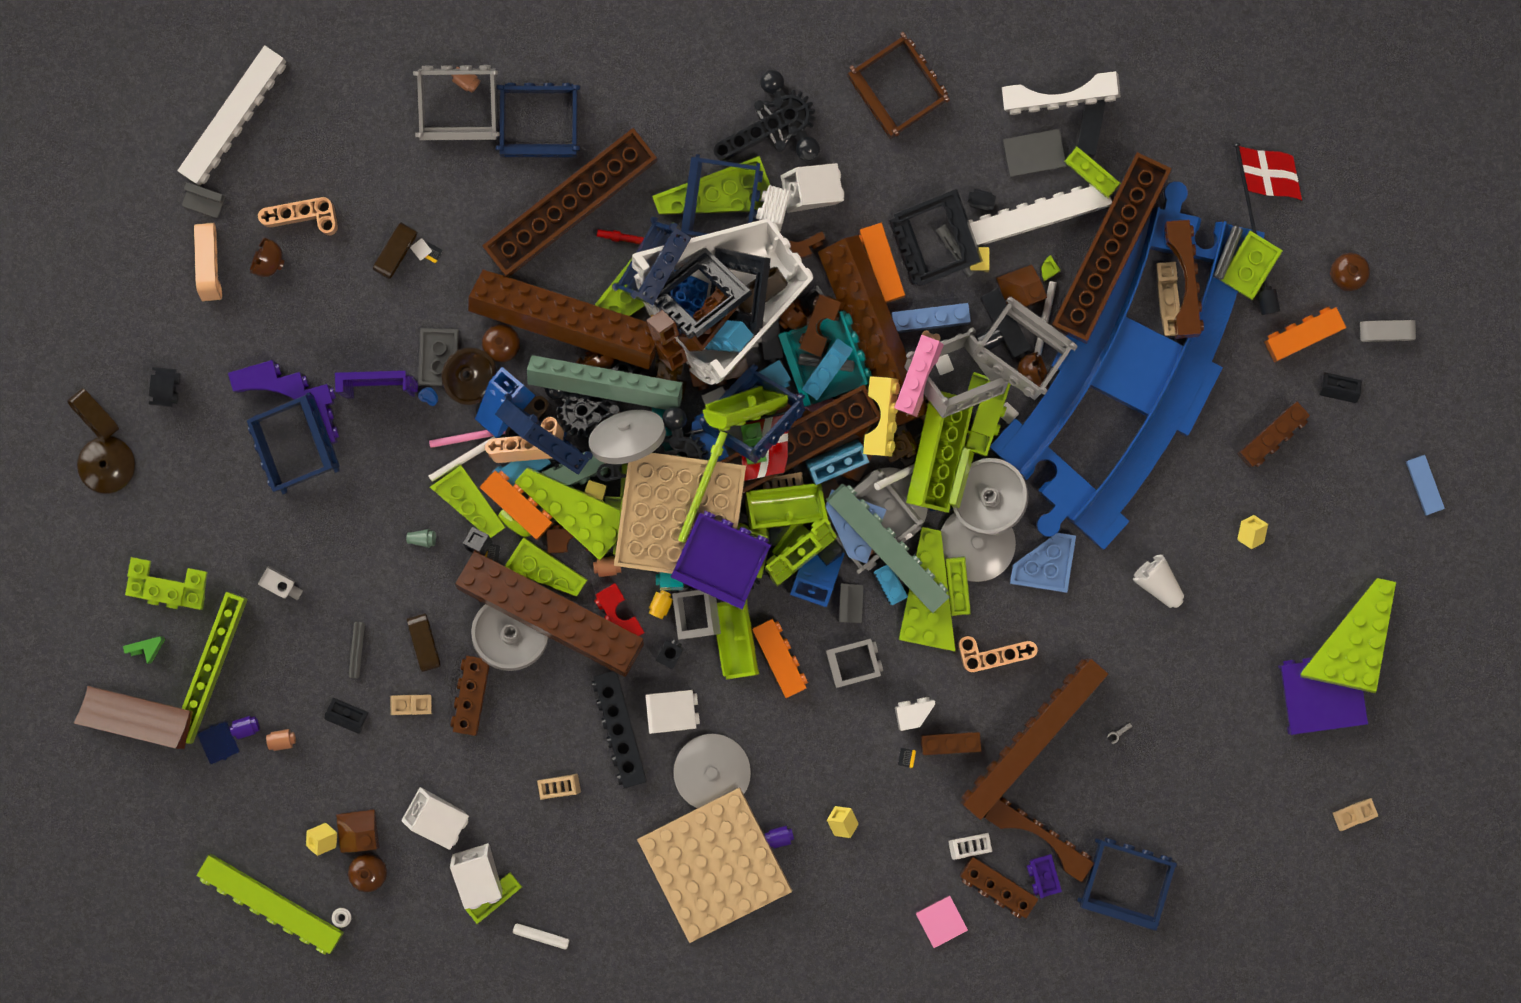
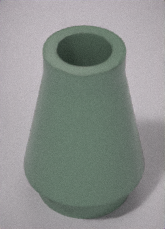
(422, 538)

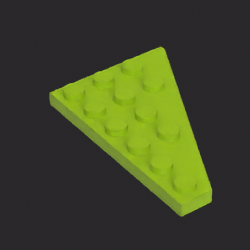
(1357, 646)

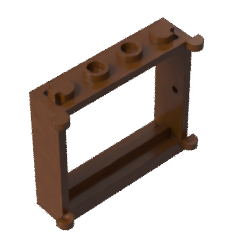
(875, 105)

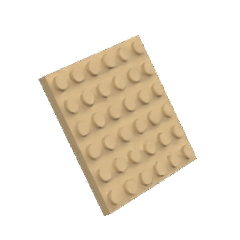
(658, 501)
(714, 865)

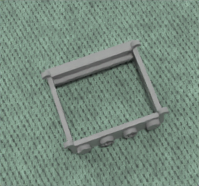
(456, 133)
(1037, 327)
(967, 399)
(862, 489)

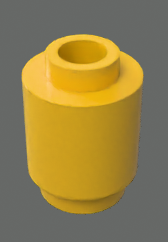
(660, 604)

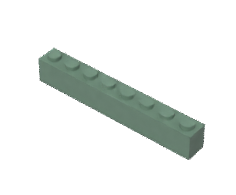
(604, 383)
(887, 547)

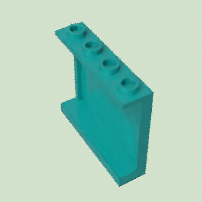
(843, 380)

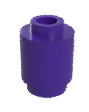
(244, 727)
(779, 837)

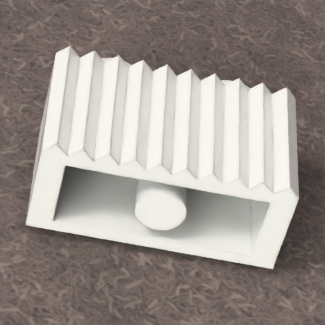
(774, 205)

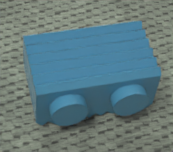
(891, 585)

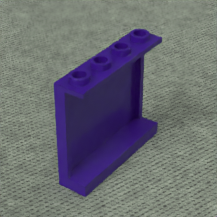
(347, 381)
(721, 559)
(1319, 704)

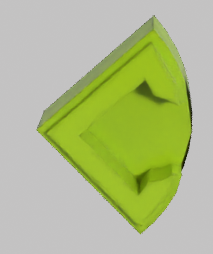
(1049, 268)

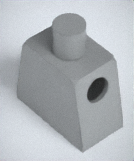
(271, 579)

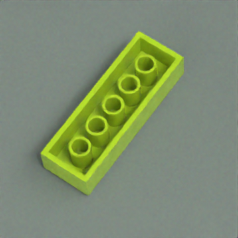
(938, 458)

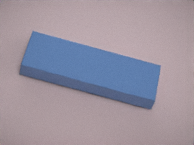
(1425, 485)

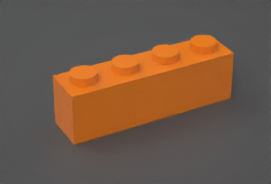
(882, 261)
(1301, 336)
(516, 505)
(779, 658)

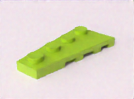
(466, 498)
(542, 567)

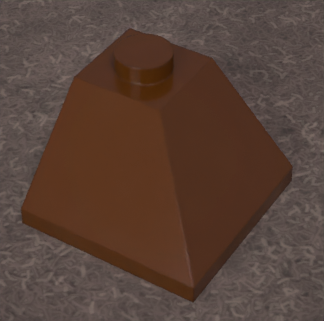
(1023, 286)
(357, 831)

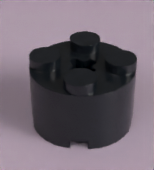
(163, 387)

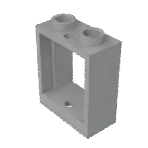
(711, 611)
(872, 647)

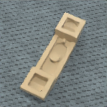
(1168, 295)

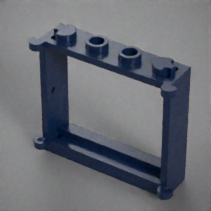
(538, 150)
(693, 188)
(663, 265)
(746, 382)
(530, 430)
(319, 435)
(1119, 912)

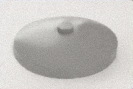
(627, 436)
(992, 497)
(895, 516)
(984, 554)
(505, 641)
(710, 768)

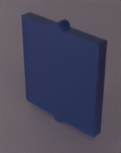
(218, 742)

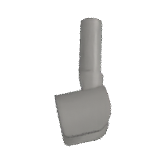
(1118, 733)

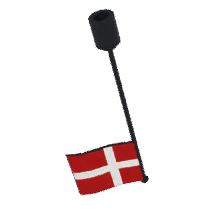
(1268, 175)
(776, 455)

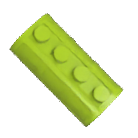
(743, 407)
(785, 506)
(736, 642)

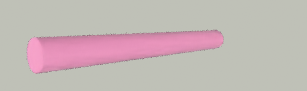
(460, 438)

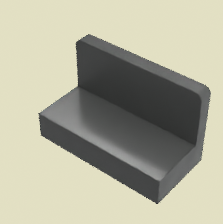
(203, 200)
(851, 603)

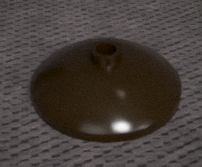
(472, 387)
(118, 468)

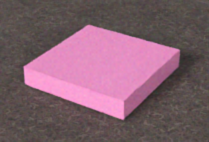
(941, 921)

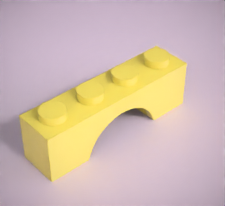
(881, 439)

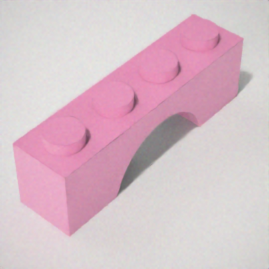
(912, 391)

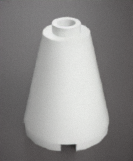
(1160, 581)

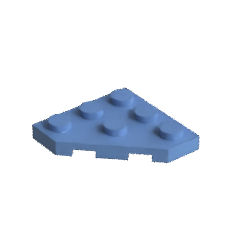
(853, 544)
(1046, 565)

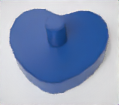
(428, 395)

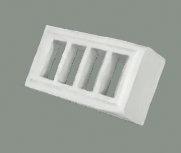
(955, 851)

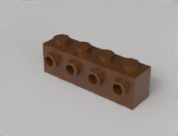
(702, 341)
(1273, 434)
(471, 696)
(999, 887)

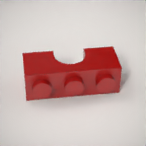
(609, 600)

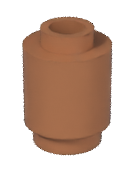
(467, 82)
(606, 567)
(280, 740)

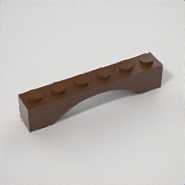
(1178, 239)
(1072, 862)

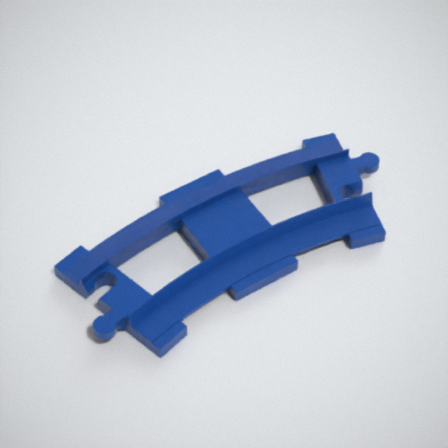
(1134, 369)

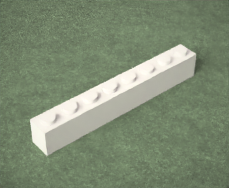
(232, 116)
(1038, 215)

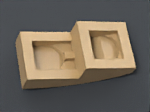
(410, 704)
(1355, 814)

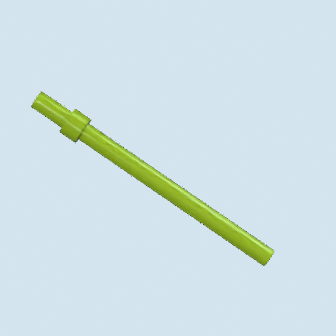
(716, 451)

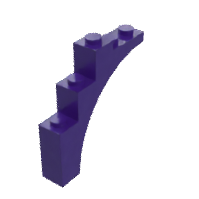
(266, 377)

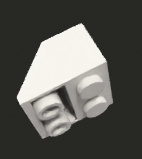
(913, 715)

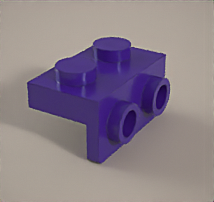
(1044, 876)

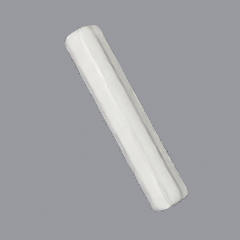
(541, 936)

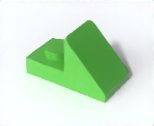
(751, 436)
(149, 646)

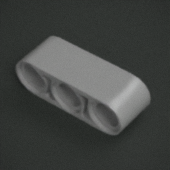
(1387, 331)

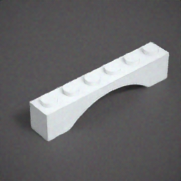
(1101, 87)

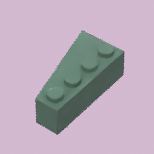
(568, 477)

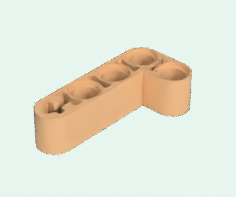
(296, 215)
(206, 262)
(517, 449)
(998, 652)

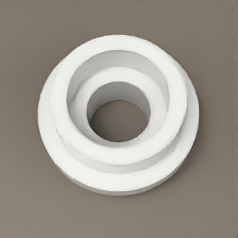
(335, 919)

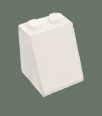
(813, 187)
(672, 711)
(435, 819)
(476, 876)

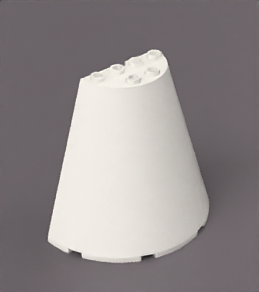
(754, 238)

